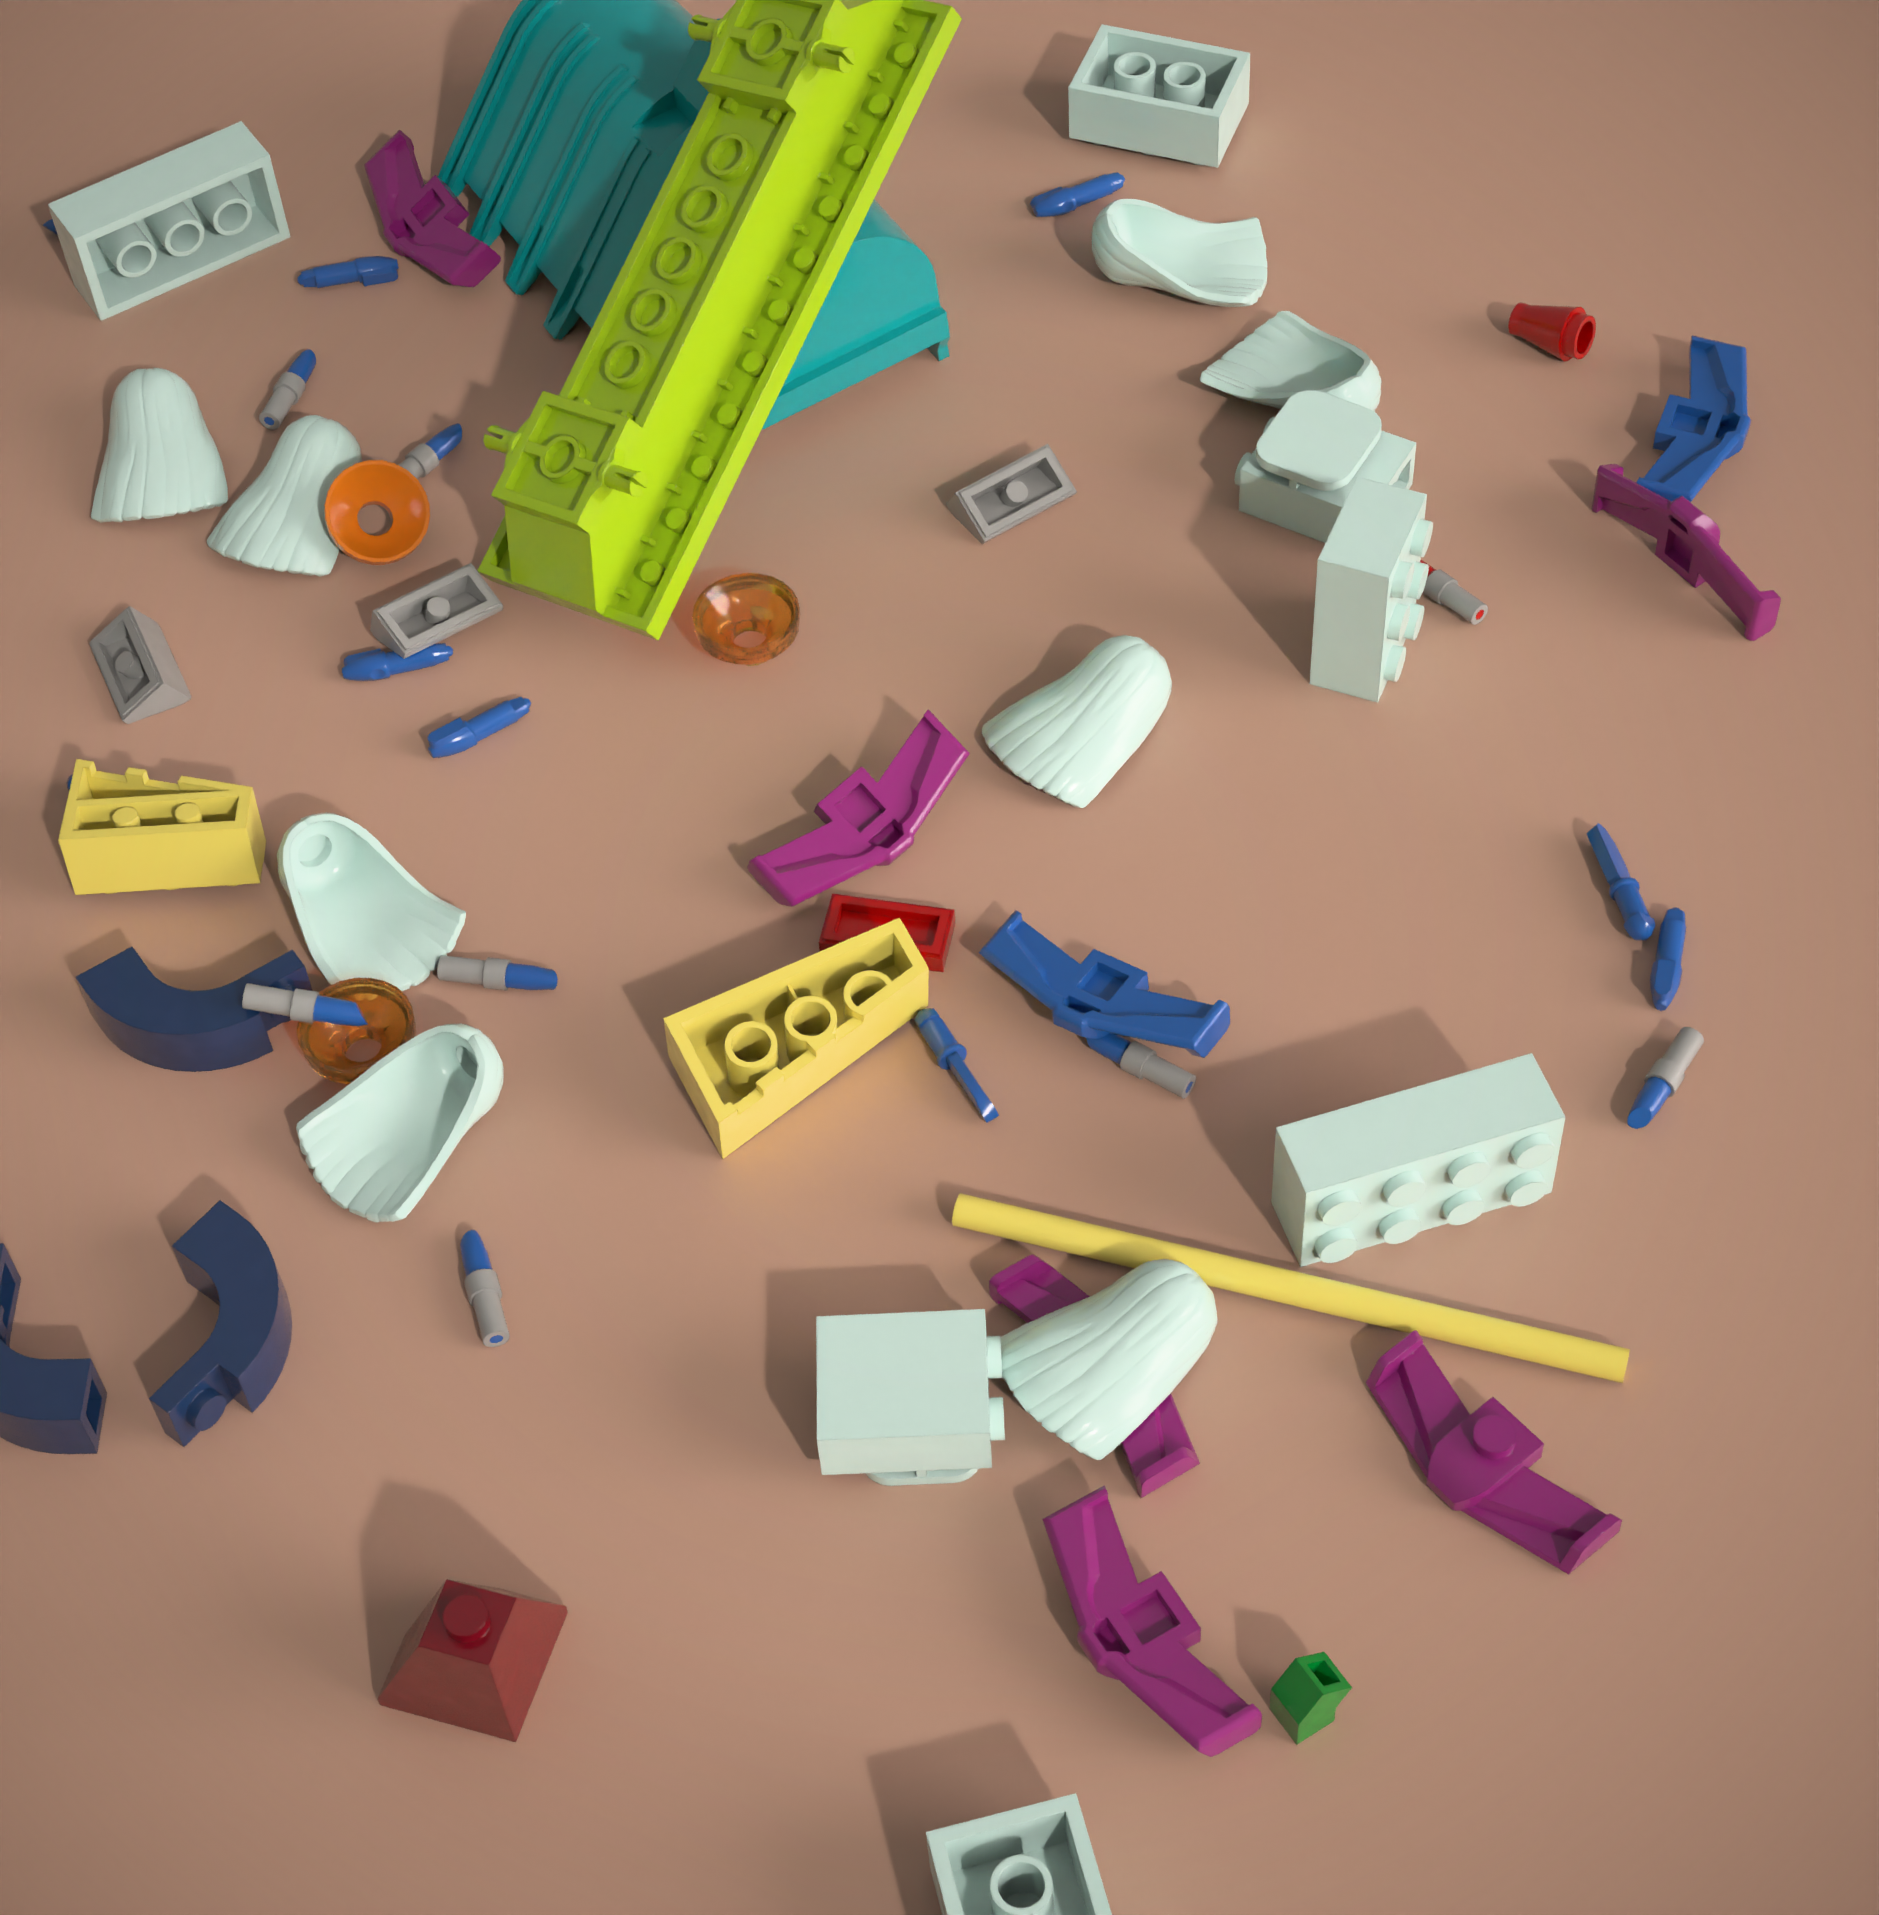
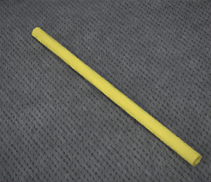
(1297, 1288)

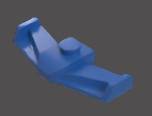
(1704, 427)
(1102, 993)

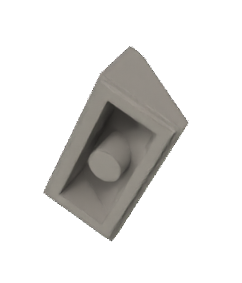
(1011, 495)
(434, 611)
(138, 667)

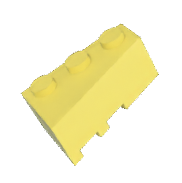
(158, 834)

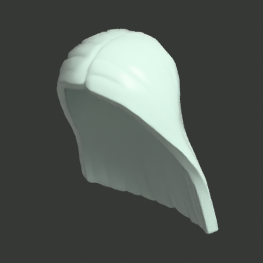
(1177, 254)
(1294, 357)
(157, 452)
(281, 514)
(1085, 723)
(361, 906)
(401, 1120)
(1112, 1356)

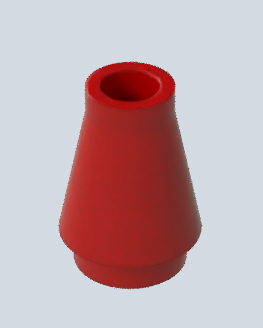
(1556, 329)

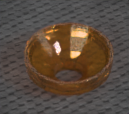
(743, 605)
(388, 1019)

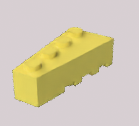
(793, 1030)

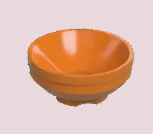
(382, 485)

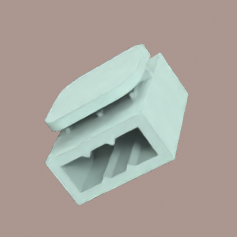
(1312, 459)
(907, 1395)

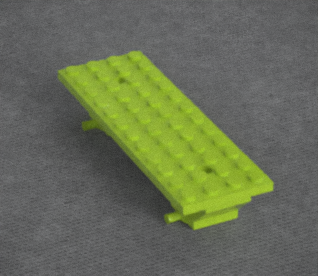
(672, 387)

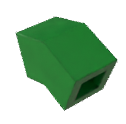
(1308, 1695)

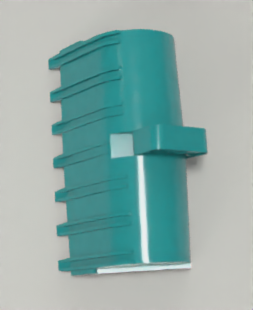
(575, 147)

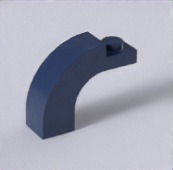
(181, 1026)
(252, 1333)
(45, 1402)

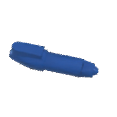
(1065, 200)
(366, 270)
(379, 665)
(462, 735)
(1667, 968)

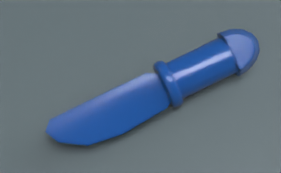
(1622, 888)
(952, 1056)

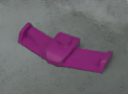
(425, 218)
(1688, 545)
(865, 819)
(1160, 1444)
(1484, 1460)
(1142, 1630)

